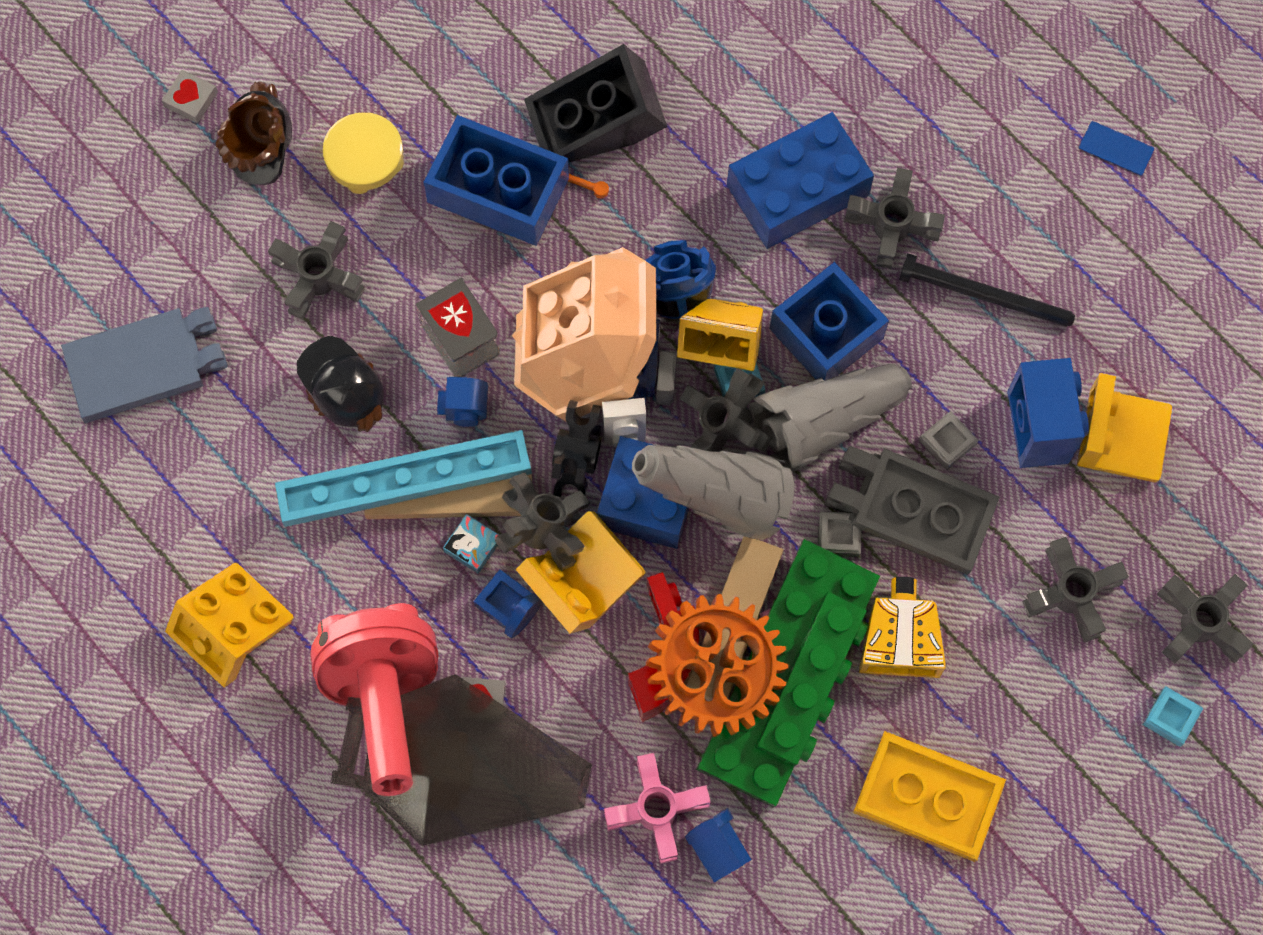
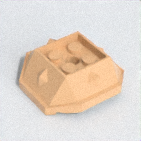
(586, 332)

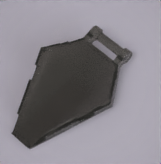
(469, 764)

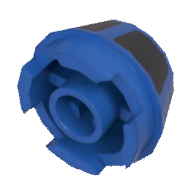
(682, 277)

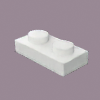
(624, 419)

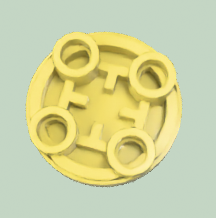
(363, 151)

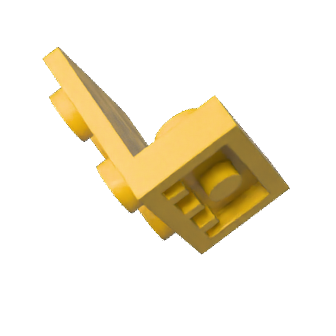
(1124, 432)
(595, 581)
(226, 621)

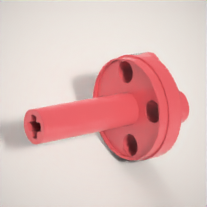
(377, 659)

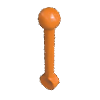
(599, 189)

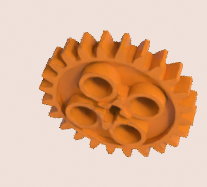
(681, 652)

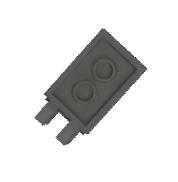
(915, 507)

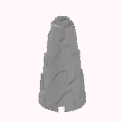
(825, 412)
(726, 487)

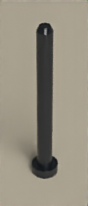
(984, 292)

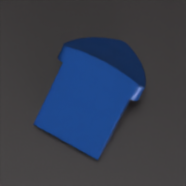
(508, 603)
(718, 845)

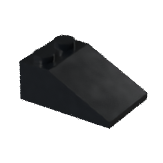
(597, 107)

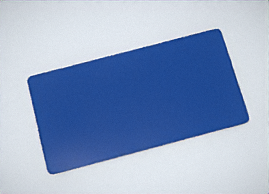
(1116, 148)

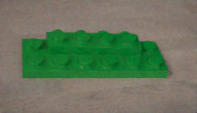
(818, 621)

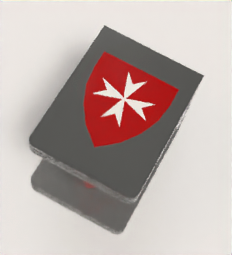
(458, 328)

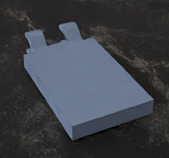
(141, 362)

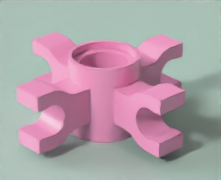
(634, 813)

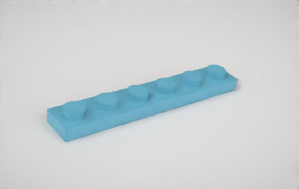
(402, 478)

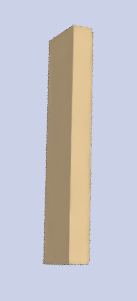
(474, 501)
(750, 581)

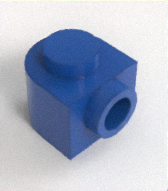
(463, 401)

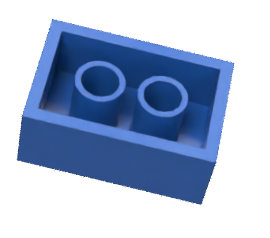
(496, 180)
(799, 180)

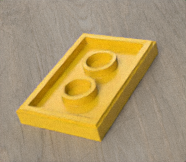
(929, 796)

